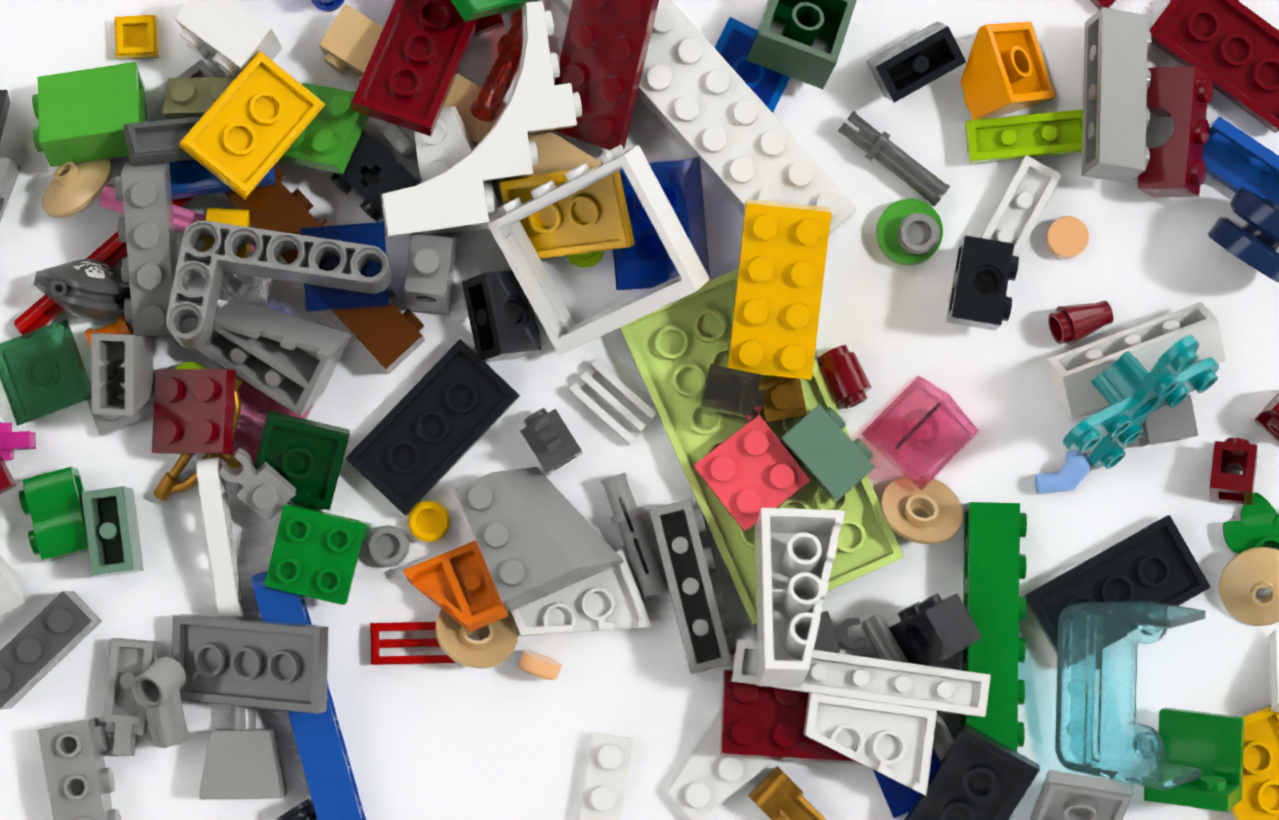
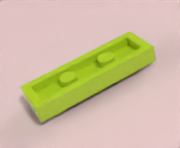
(1024, 135)

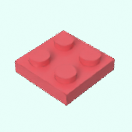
(751, 472)

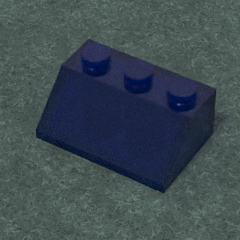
(647, 261)

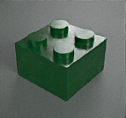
(802, 38)

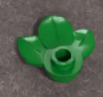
(1256, 529)

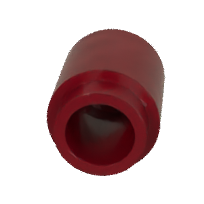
(844, 376)

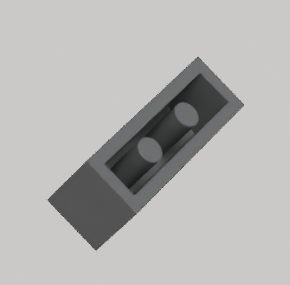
(43, 645)

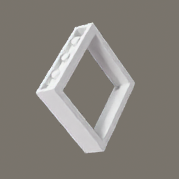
(536, 281)

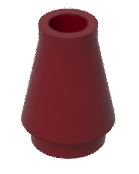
(1078, 321)

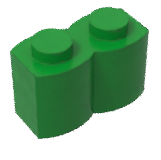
(56, 513)

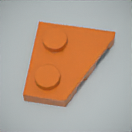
(460, 586)

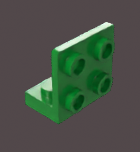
(316, 553)
(1205, 743)

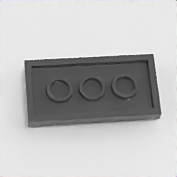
(252, 662)

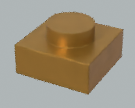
(783, 399)

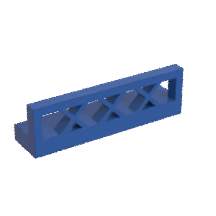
(1241, 161)

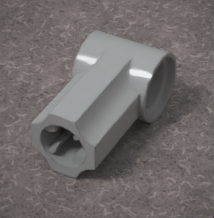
(160, 697)

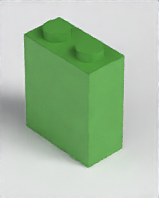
(86, 111)

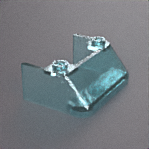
(1098, 692)

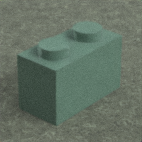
(828, 452)
(112, 531)

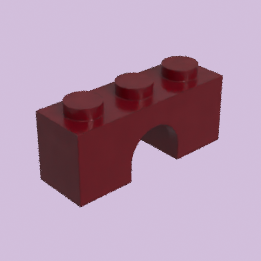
(1178, 165)

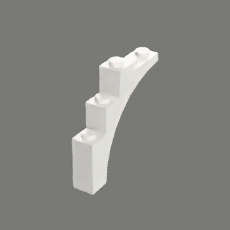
(505, 152)

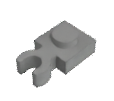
(260, 488)

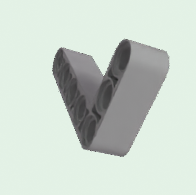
(262, 263)

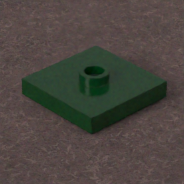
(305, 455)

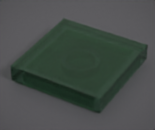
(43, 373)

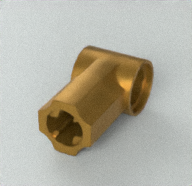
(782, 798)

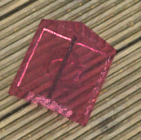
(921, 431)

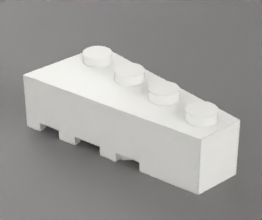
(791, 584)

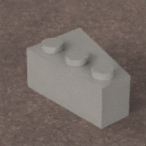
(276, 352)

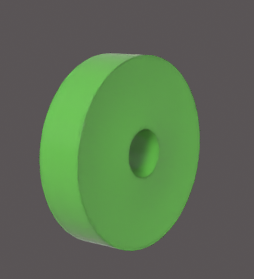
(888, 226)

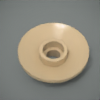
(76, 187)
(922, 515)
(1243, 578)
(495, 643)

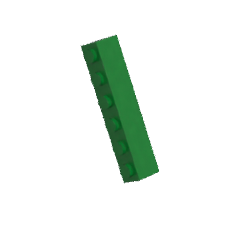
(993, 601)

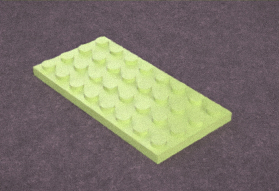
(673, 358)

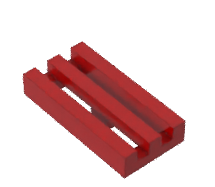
(377, 643)

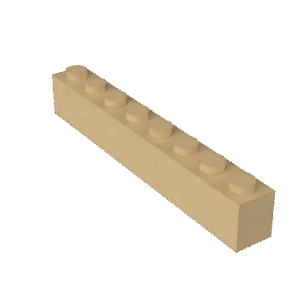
(350, 46)

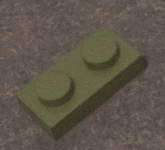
(193, 95)

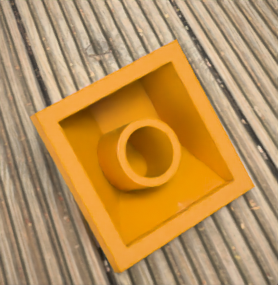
(1005, 71)

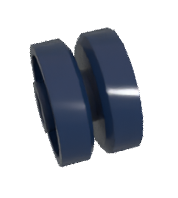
(1257, 240)

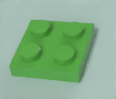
(331, 135)

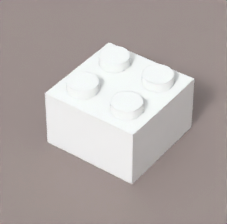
(226, 33)

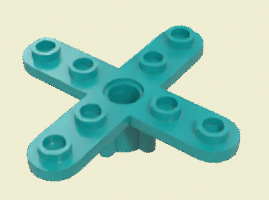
(1134, 395)

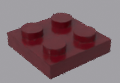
(193, 411)

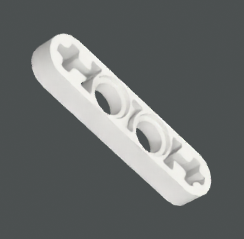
(220, 538)

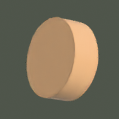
(1067, 237)
(539, 665)

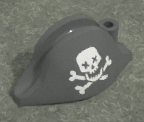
(85, 288)

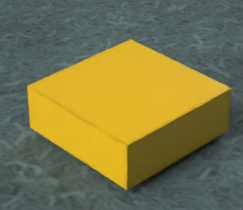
(136, 37)

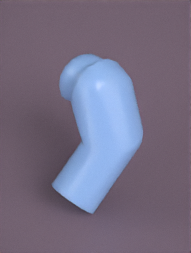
(1069, 476)

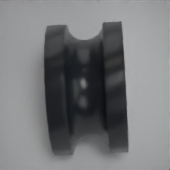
(299, 812)

